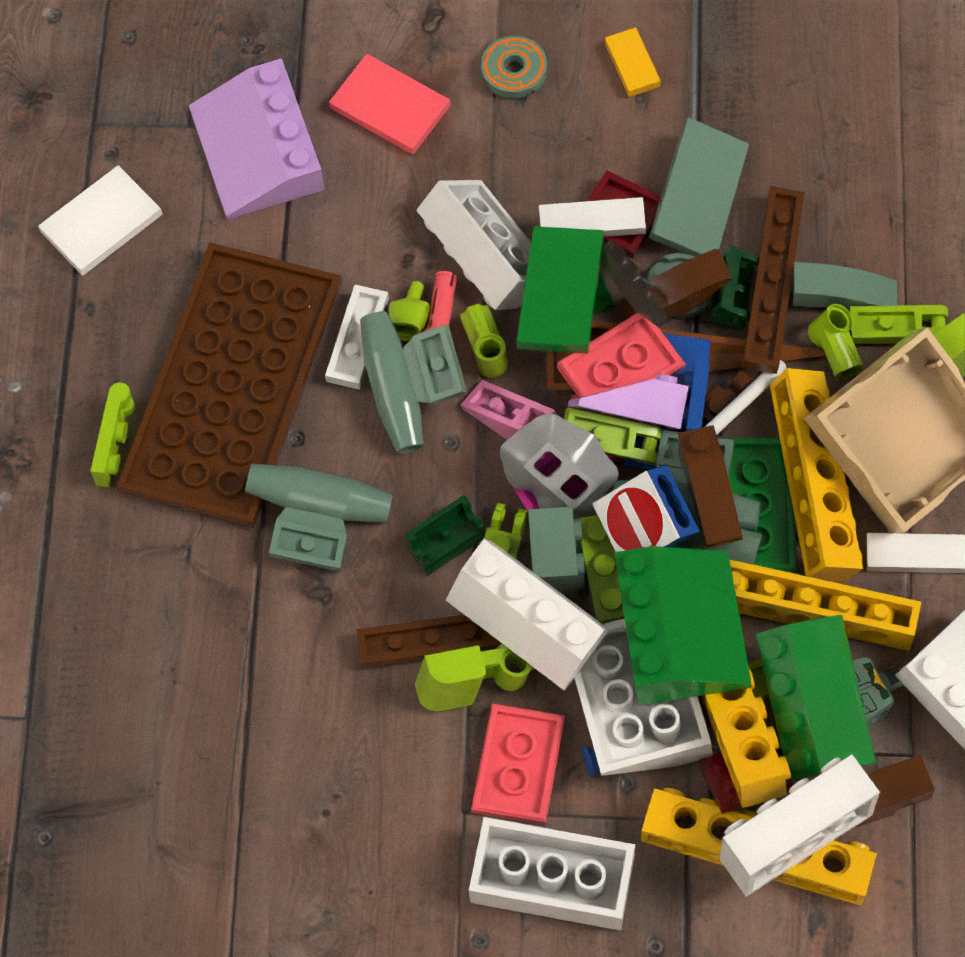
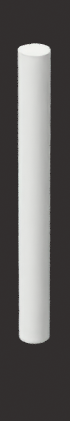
(745, 398)

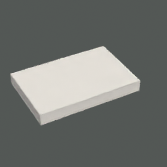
(100, 220)

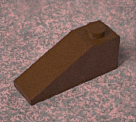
(709, 486)

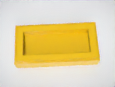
(632, 62)

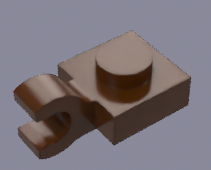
(720, 398)

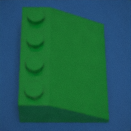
(681, 623)

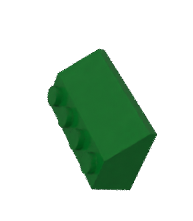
(815, 695)

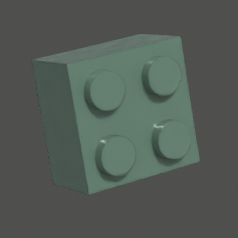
(557, 549)

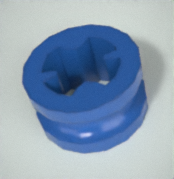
(590, 760)

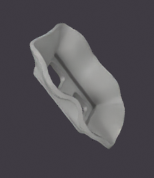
(579, 456)

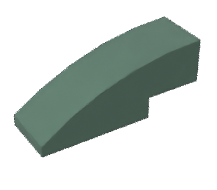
(832, 284)

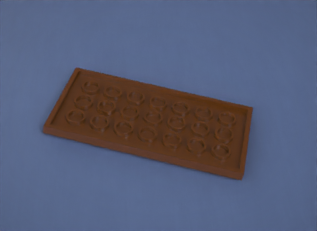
(229, 383)

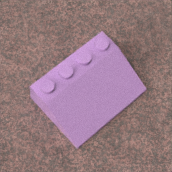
(257, 141)

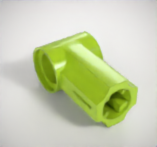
(832, 334)
(485, 340)

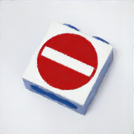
(646, 512)

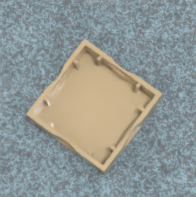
(899, 430)

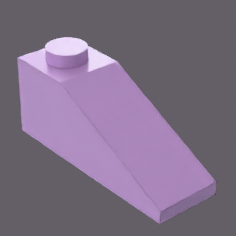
(649, 402)

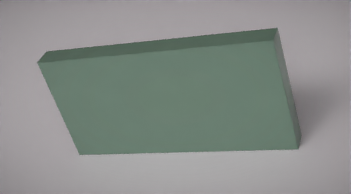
(699, 189)

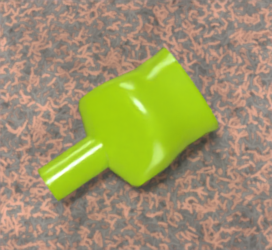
(410, 313)

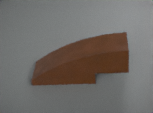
(687, 284)
(900, 787)

